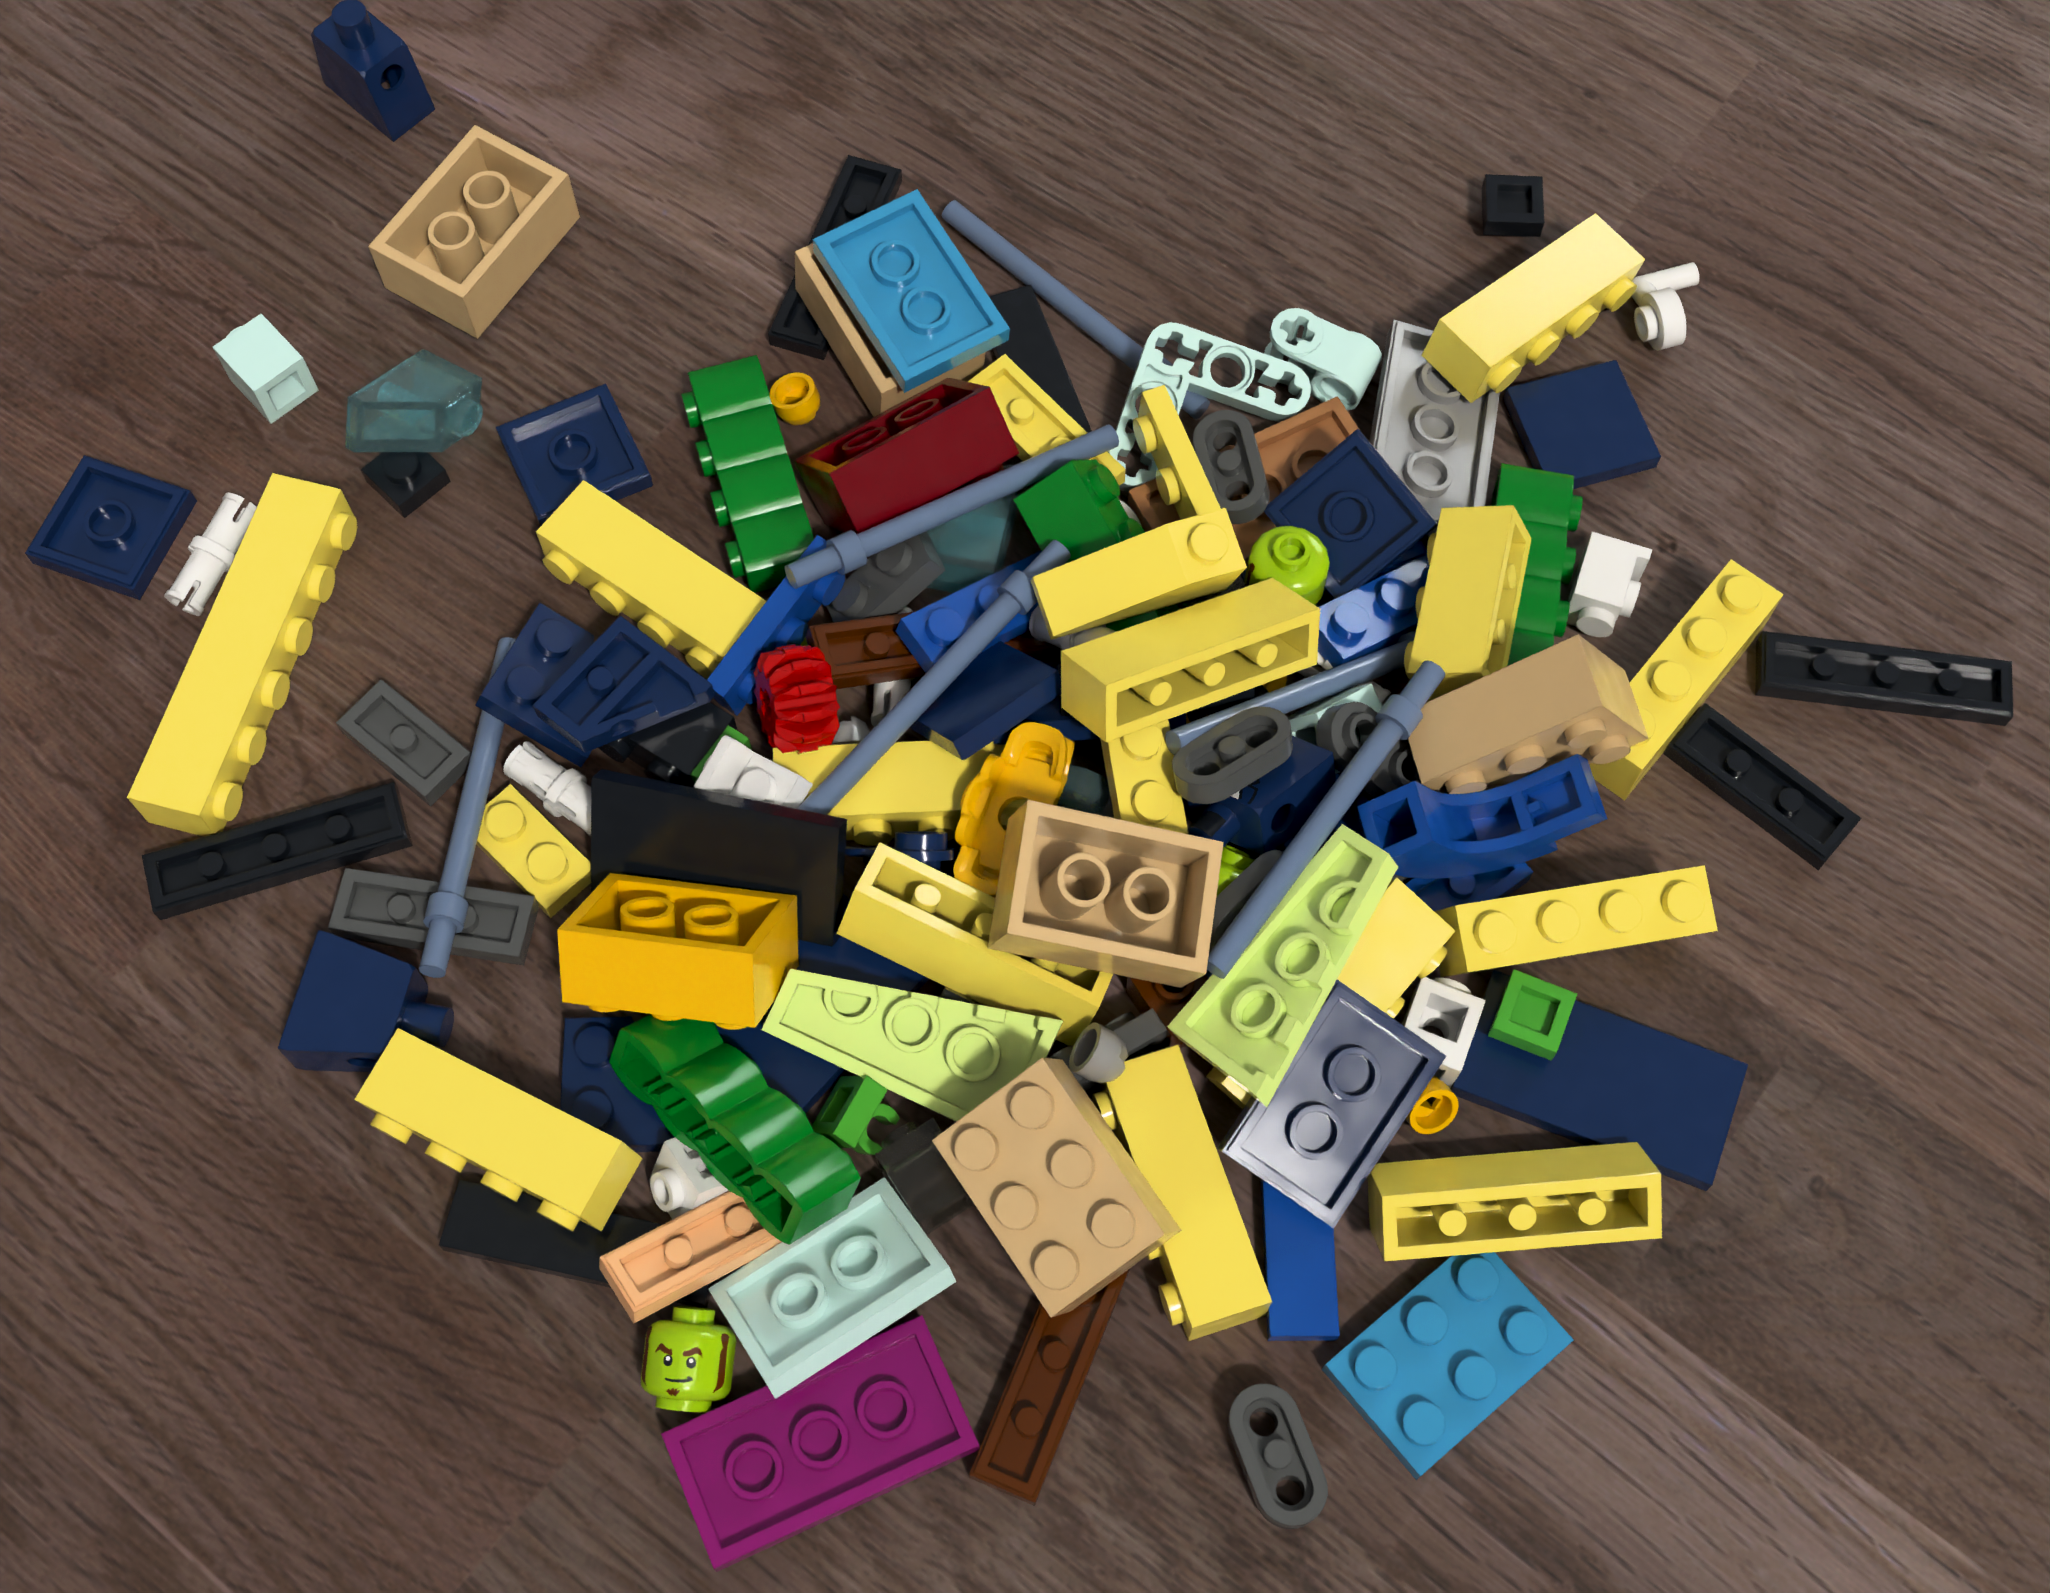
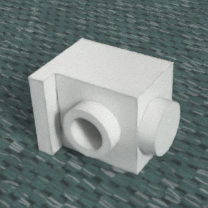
(1606, 584)
(1453, 1011)

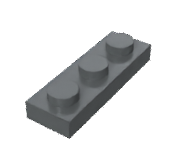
(393, 909)

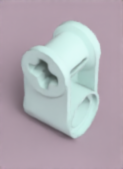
(1331, 356)

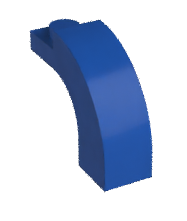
(1483, 830)

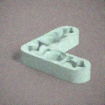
(1177, 380)

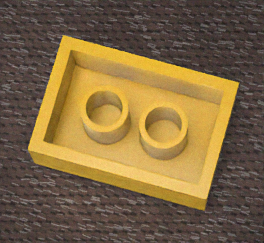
(678, 950)

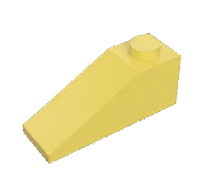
(1141, 574)

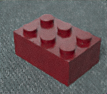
(908, 456)

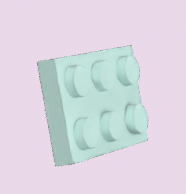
(831, 1288)

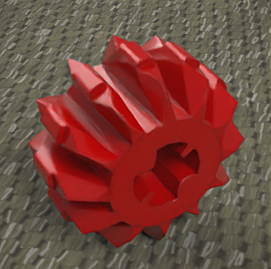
(796, 698)

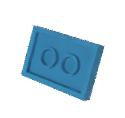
(911, 290)
(1446, 1357)

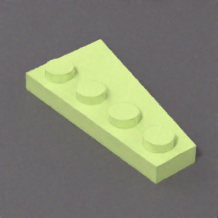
(1275, 990)
(910, 1042)

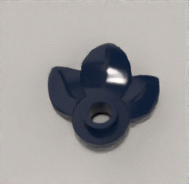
(923, 846)

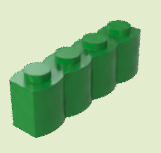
(752, 470)
(1548, 512)
(741, 1127)

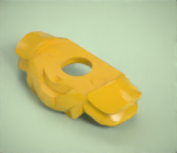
(1029, 768)

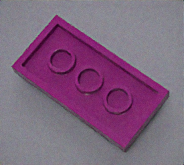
(823, 1447)

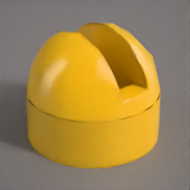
(800, 395)
(1434, 1117)

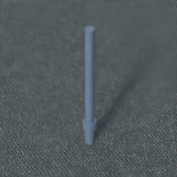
(1057, 294)
(851, 550)
(1015, 597)
(1303, 691)
(1395, 722)
(447, 907)

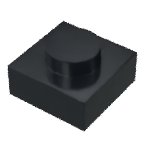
(1512, 205)
(405, 479)

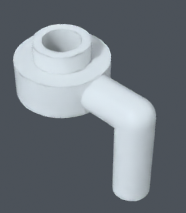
(1660, 311)

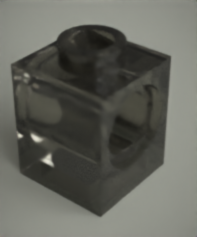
(922, 1175)

